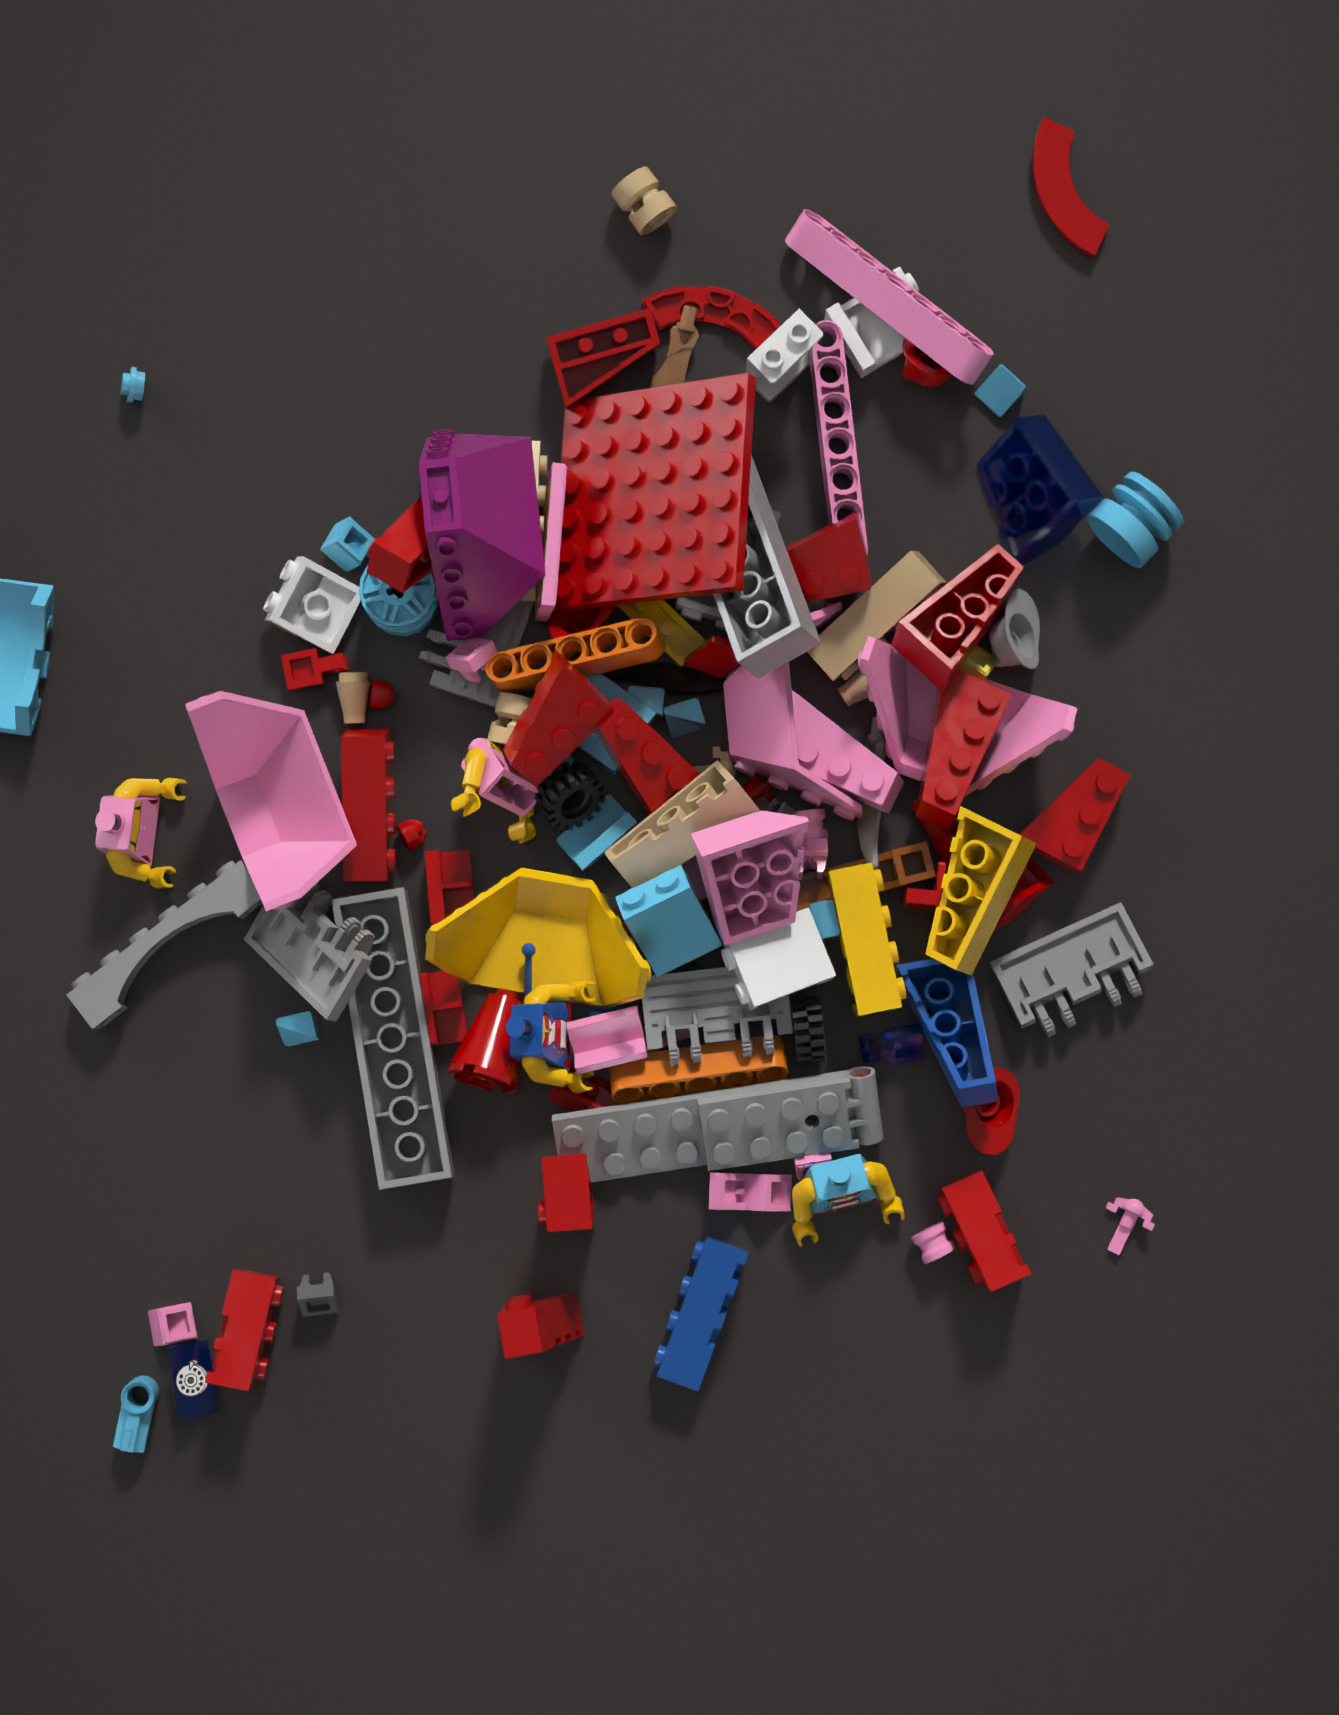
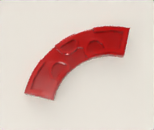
(1057, 193)
(715, 307)

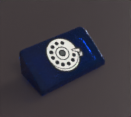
(189, 1371)

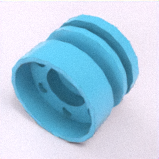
(1135, 519)
(401, 615)

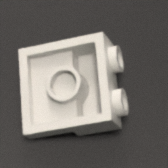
(312, 604)

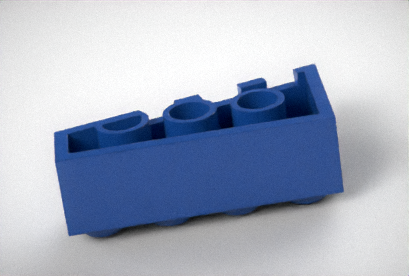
(954, 1026)
(701, 1312)

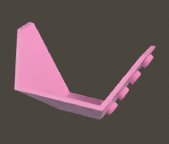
(906, 710)
(765, 732)
(272, 792)

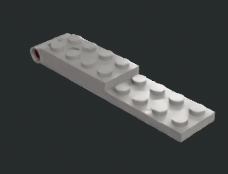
(726, 1126)

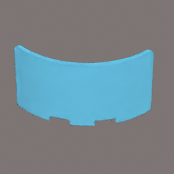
(24, 621)

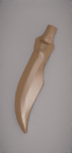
(681, 341)

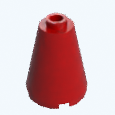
(484, 1053)

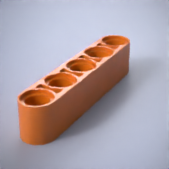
(591, 661)
(720, 1069)

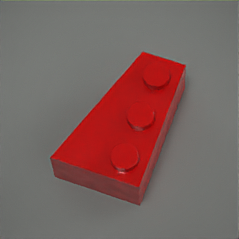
(600, 351)
(1077, 816)
(246, 1330)

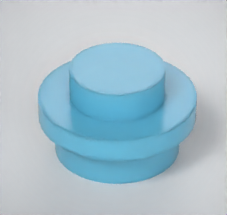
(133, 385)

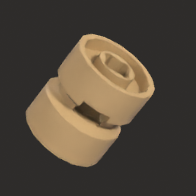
(641, 197)
(508, 709)

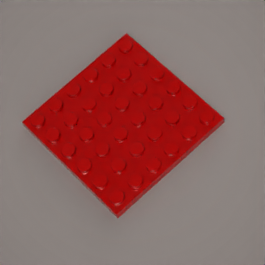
(656, 493)

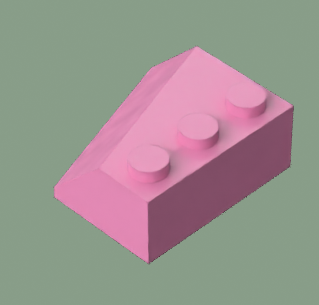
(751, 872)

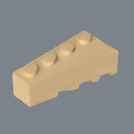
(875, 614)

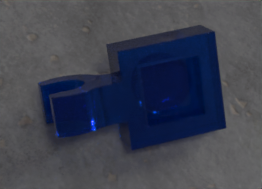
(899, 1045)

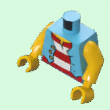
(840, 1186)

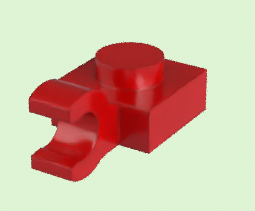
(306, 668)

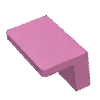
(607, 1039)

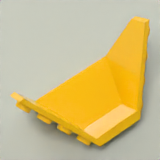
(563, 919)

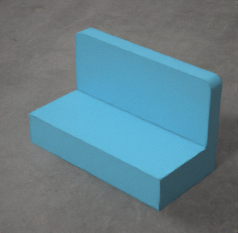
(589, 842)

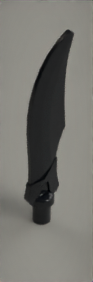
(669, 677)

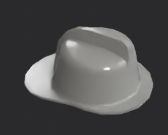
(1016, 635)

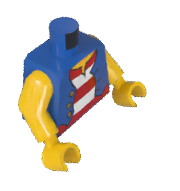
(541, 1035)

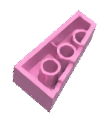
(843, 760)

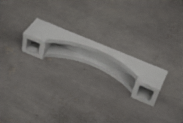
(103, 994)

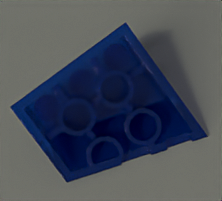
(1036, 486)

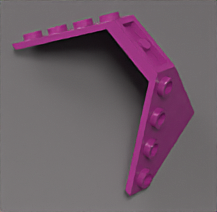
(480, 526)

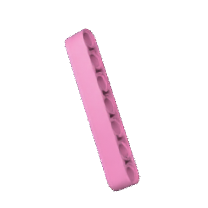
(889, 297)
(835, 428)

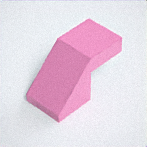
(750, 1191)

